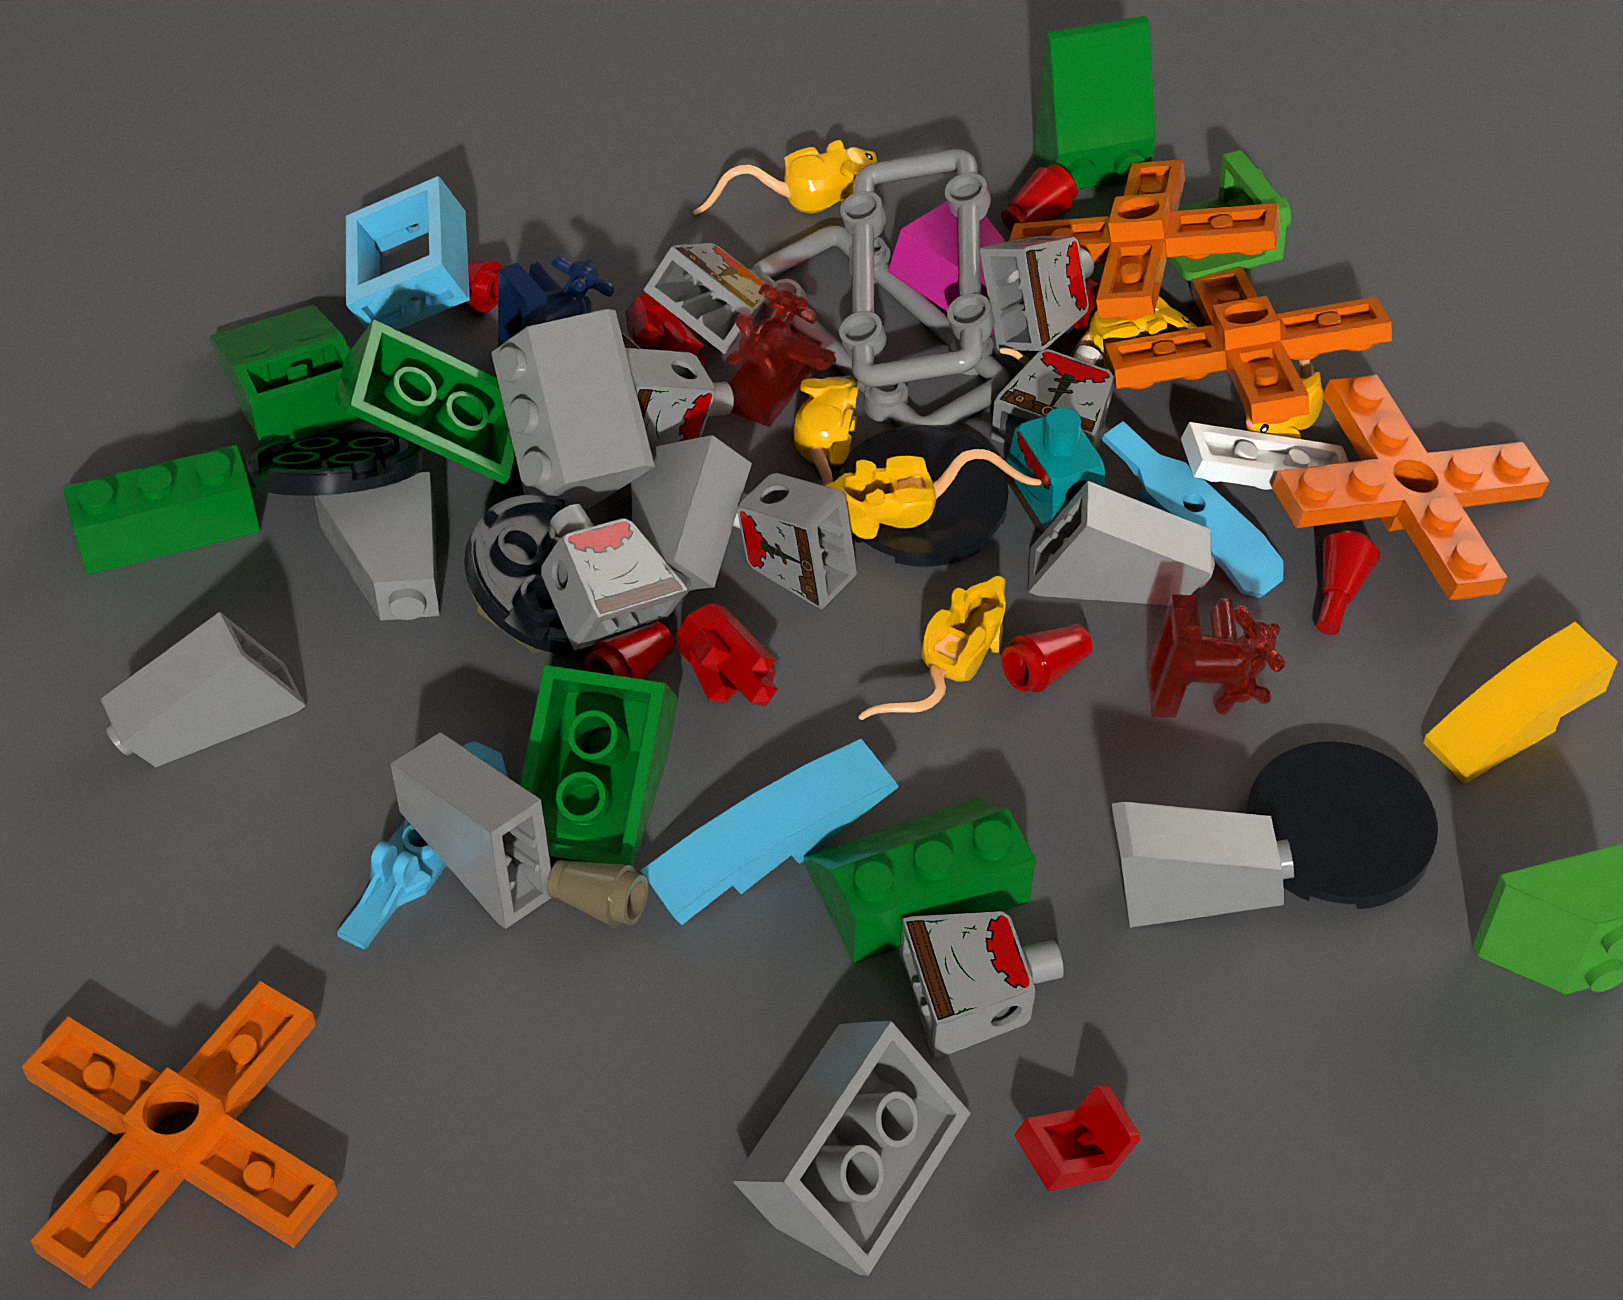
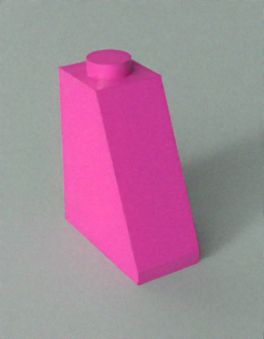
(929, 255)

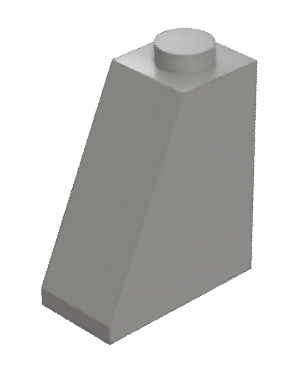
(690, 505)
(388, 545)
(1119, 551)
(200, 694)
(477, 825)
(1197, 862)

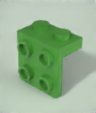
(1238, 186)

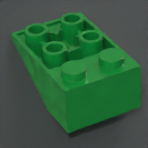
(286, 374)

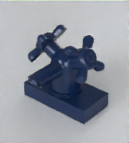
(539, 299)

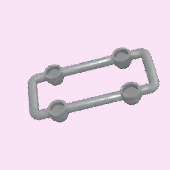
(968, 314)
(884, 402)

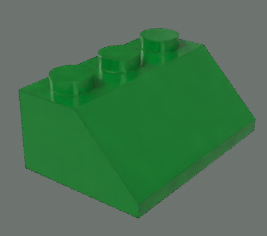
(427, 399)
(161, 509)
(930, 865)

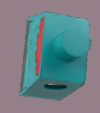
(1059, 456)

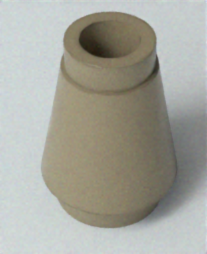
(600, 890)

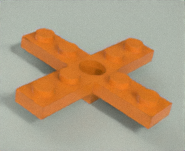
(1149, 228)
(1250, 344)
(1411, 487)
(211, 1153)

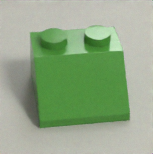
(1559, 922)

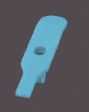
(1170, 485)
(401, 871)

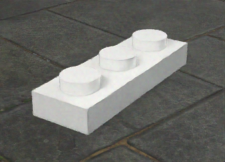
(1250, 456)

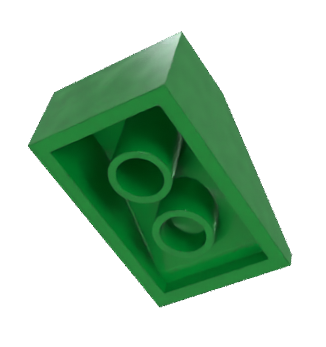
(1097, 101)
(597, 761)

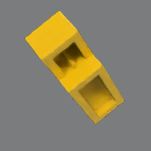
(1522, 703)

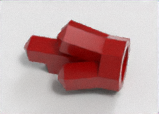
(659, 329)
(726, 656)

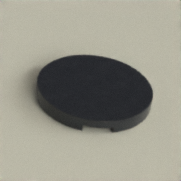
(334, 463)
(962, 515)
(505, 570)
(1352, 822)

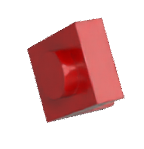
(1080, 1142)

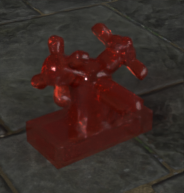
(774, 358)
(1188, 657)

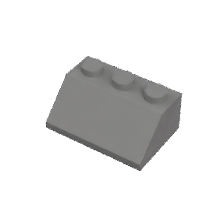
(573, 408)
(853, 1145)

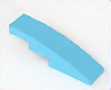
(768, 827)

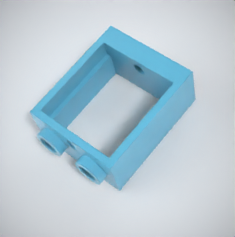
(437, 279)

